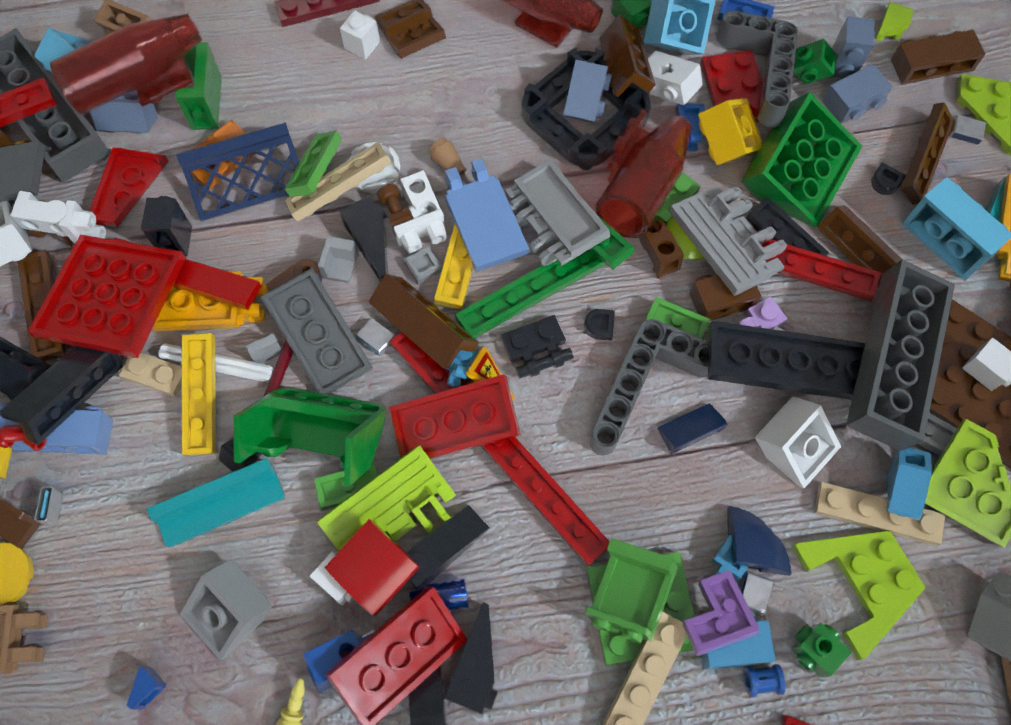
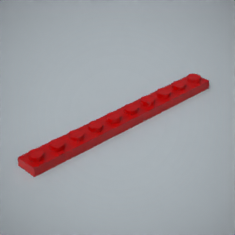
(519, 466)

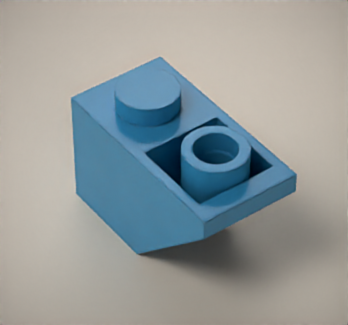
(908, 482)

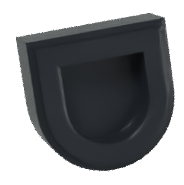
(887, 179)
(600, 324)

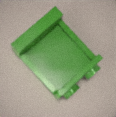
(632, 591)

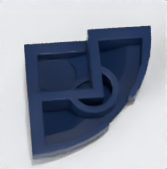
(756, 543)

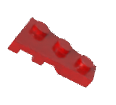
(124, 183)

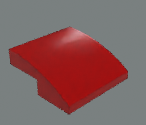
(372, 567)

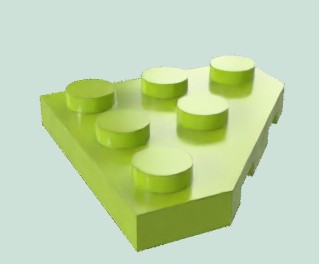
(990, 103)
(973, 483)

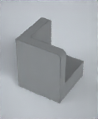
(338, 259)

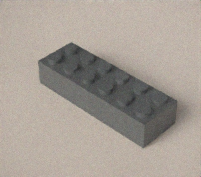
(67, 135)
(901, 356)

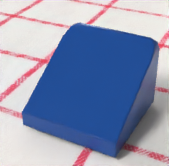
(145, 688)

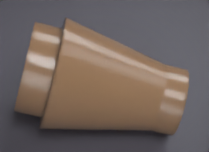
(446, 156)

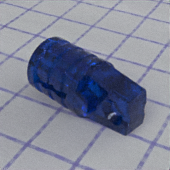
(452, 593)

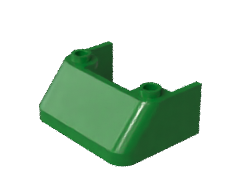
(312, 424)

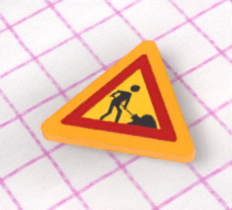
(483, 367)

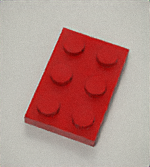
(732, 78)

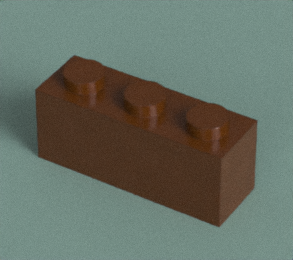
(937, 56)

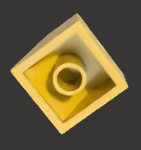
(730, 131)

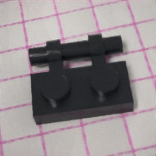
(535, 339)

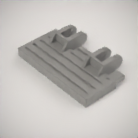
(555, 207)
(726, 243)

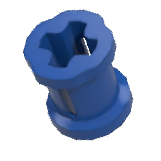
(764, 680)

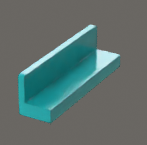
(217, 503)

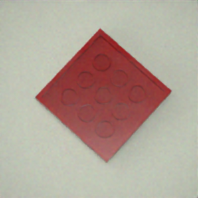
(108, 295)

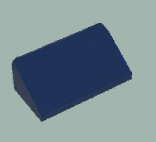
(692, 428)

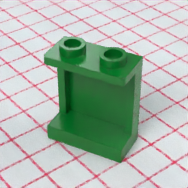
(202, 101)

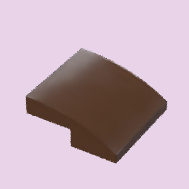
(410, 27)

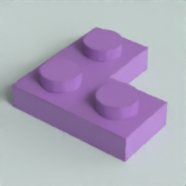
(728, 619)

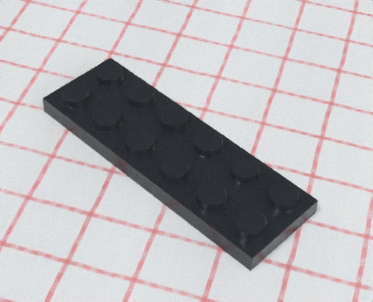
(783, 360)

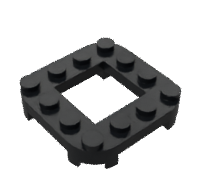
(575, 147)

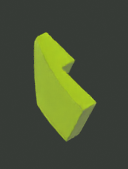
(895, 21)

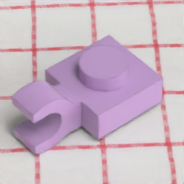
(764, 315)

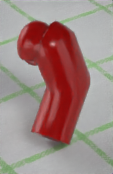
(13, 433)

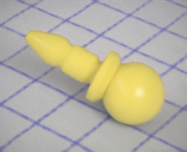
(292, 714)

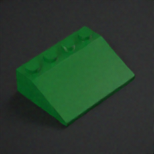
(803, 161)

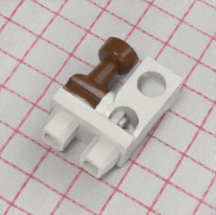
(54, 219)
(417, 220)

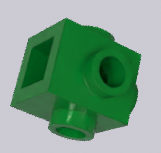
(814, 61)
(820, 649)

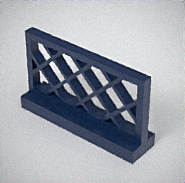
(229, 151)

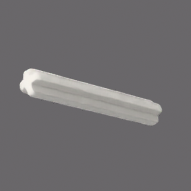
(224, 364)

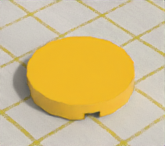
(15, 573)

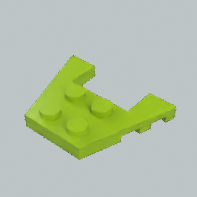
(878, 576)

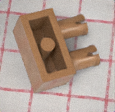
(115, 16)

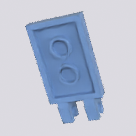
(484, 218)

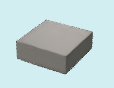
(423, 265)
(264, 348)

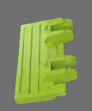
(390, 499)

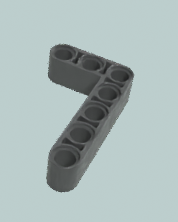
(778, 42)
(636, 374)

